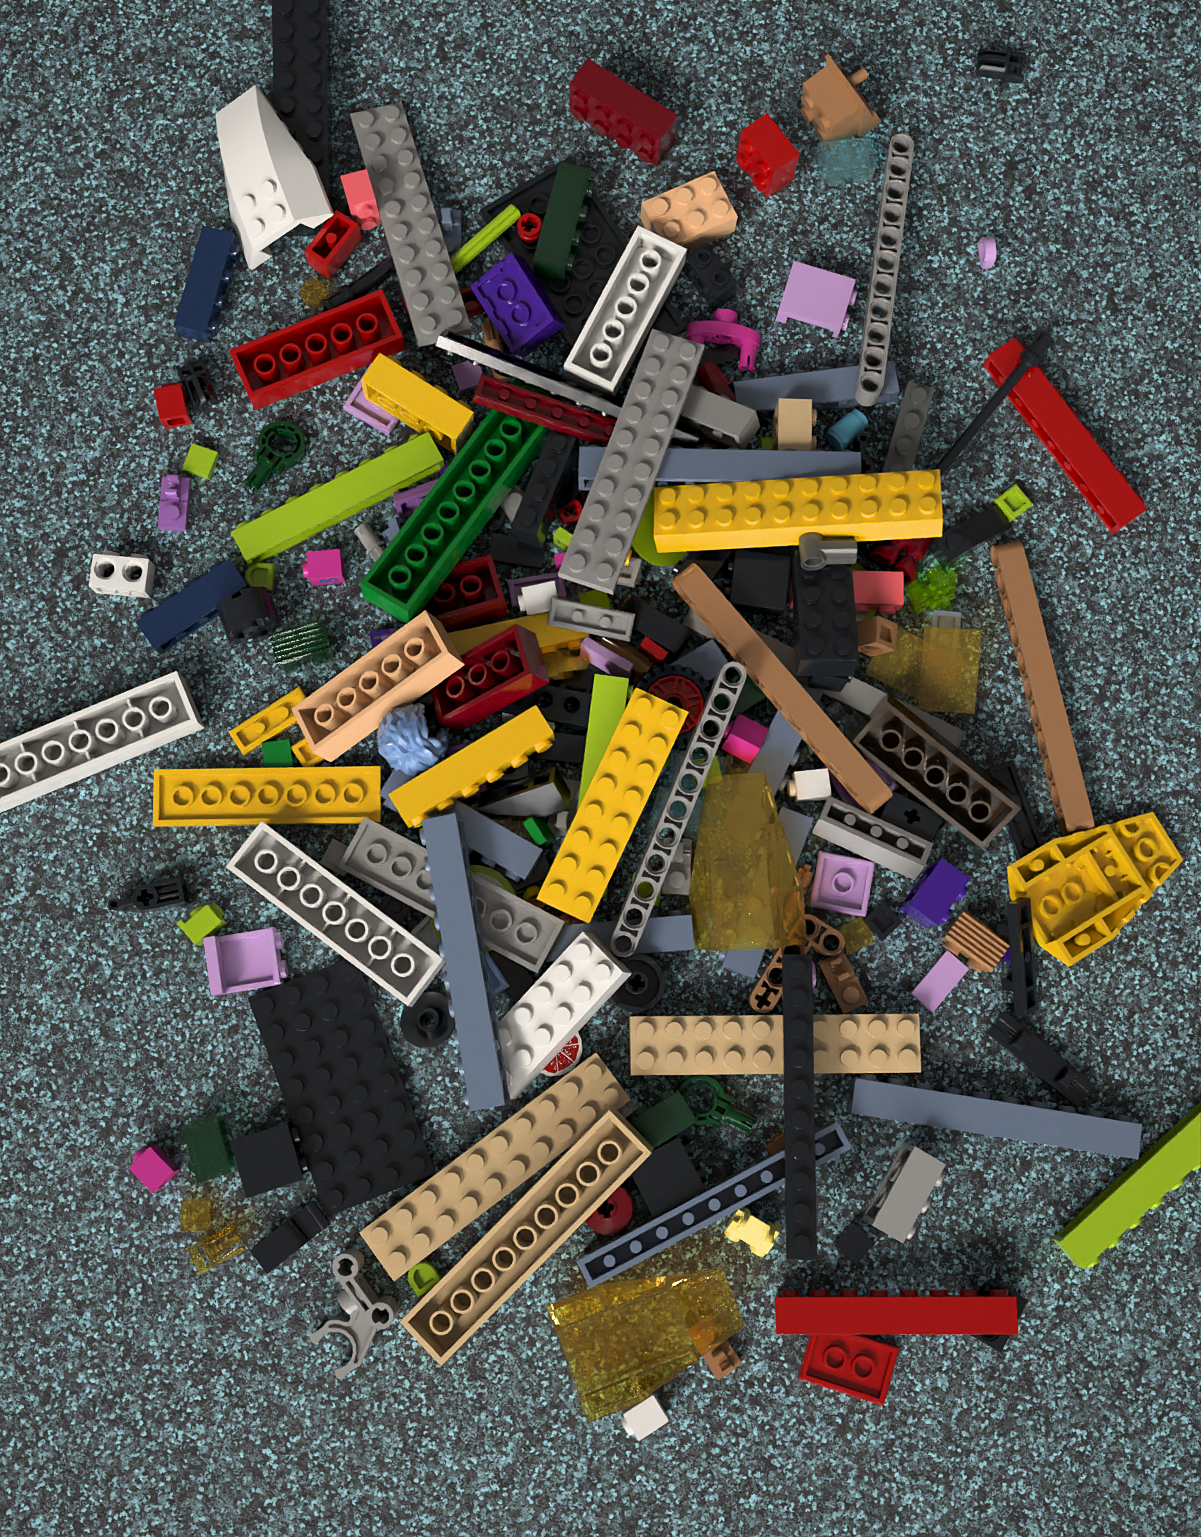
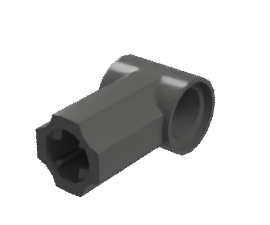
(819, 551)

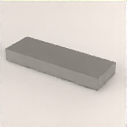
(590, 619)

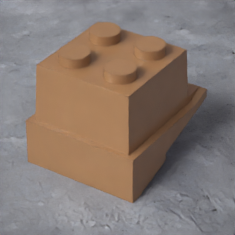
(836, 104)

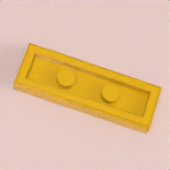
(267, 722)

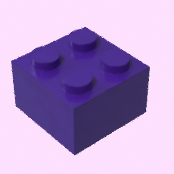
(935, 893)

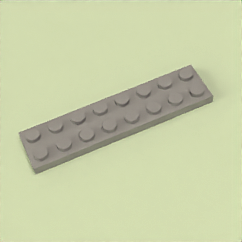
(399, 869)

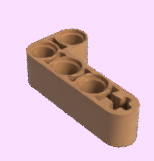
(814, 941)

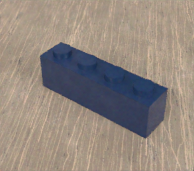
(207, 284)
(190, 608)

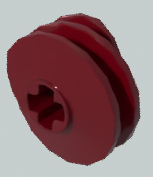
(619, 1216)

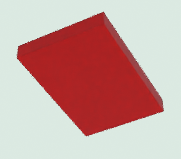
(850, 1365)

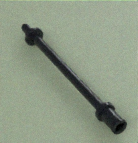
(1028, 359)

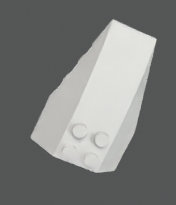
(266, 176)

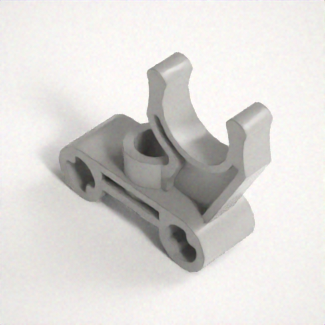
(361, 1305)

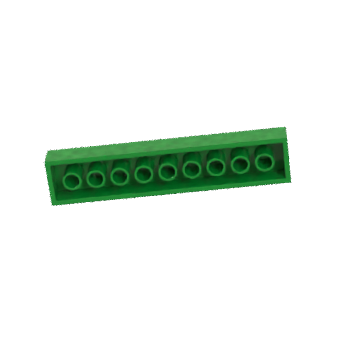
(453, 512)

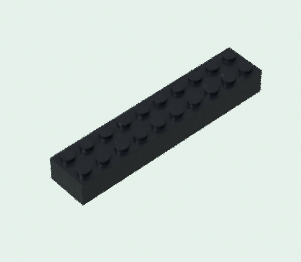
(304, 85)

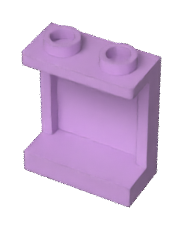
(817, 297)
(245, 961)

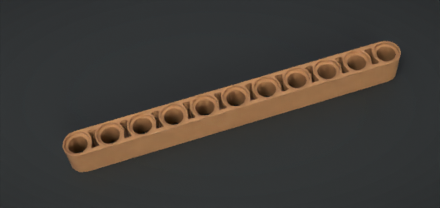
(782, 688)
(1041, 688)

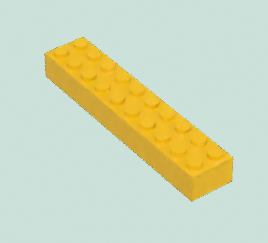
(785, 509)

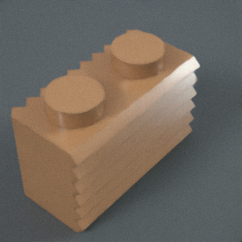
(974, 942)

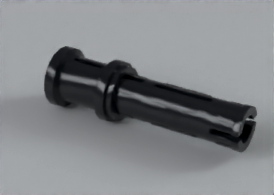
(360, 286)

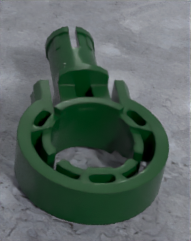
(274, 462)
(730, 1114)

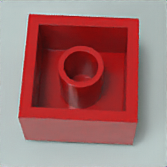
(767, 155)

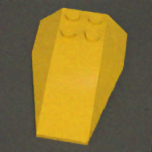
(1092, 883)

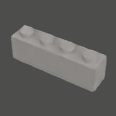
(719, 417)
(872, 838)

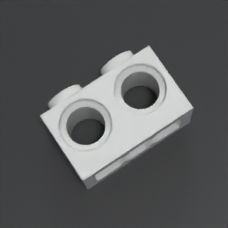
(120, 581)

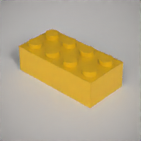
(418, 403)

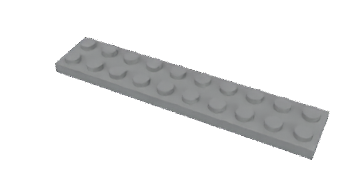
(410, 223)
(631, 462)

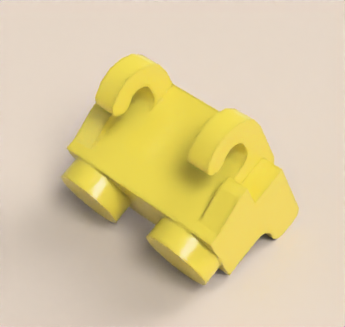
(752, 1231)

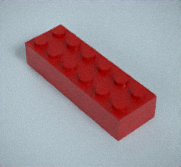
(317, 349)

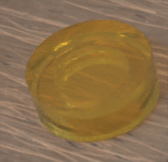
(313, 292)

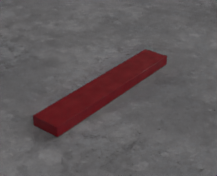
(544, 410)

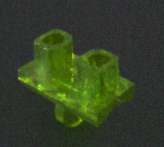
(935, 595)

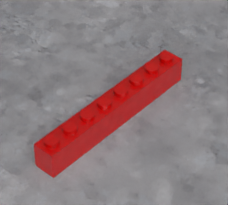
(1067, 439)
(896, 1313)

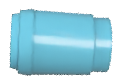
(846, 429)

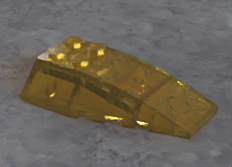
(743, 870)
(641, 1334)

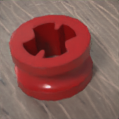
(523, 222)
(571, 520)

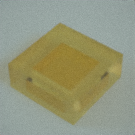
(855, 935)
(196, 1215)

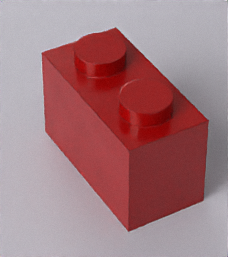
(333, 244)

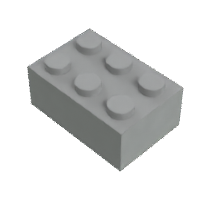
(904, 1192)

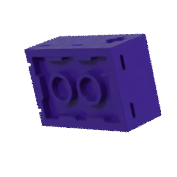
(518, 305)

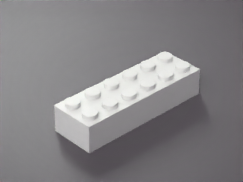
(625, 311)
(557, 1008)

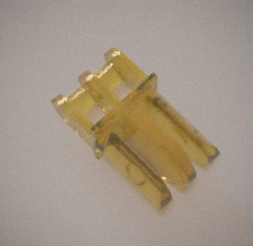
(560, 664)
(212, 1250)

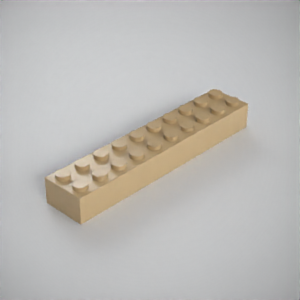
(756, 1044)
(493, 1167)
(527, 1235)

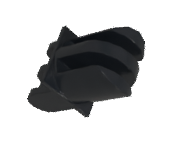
(1000, 65)
(197, 381)

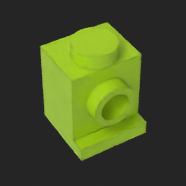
(203, 922)

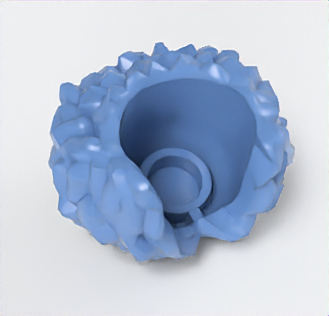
(406, 743)

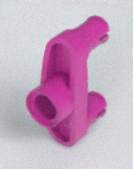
(727, 331)

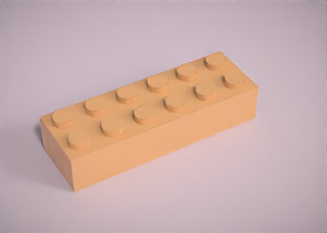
(378, 682)

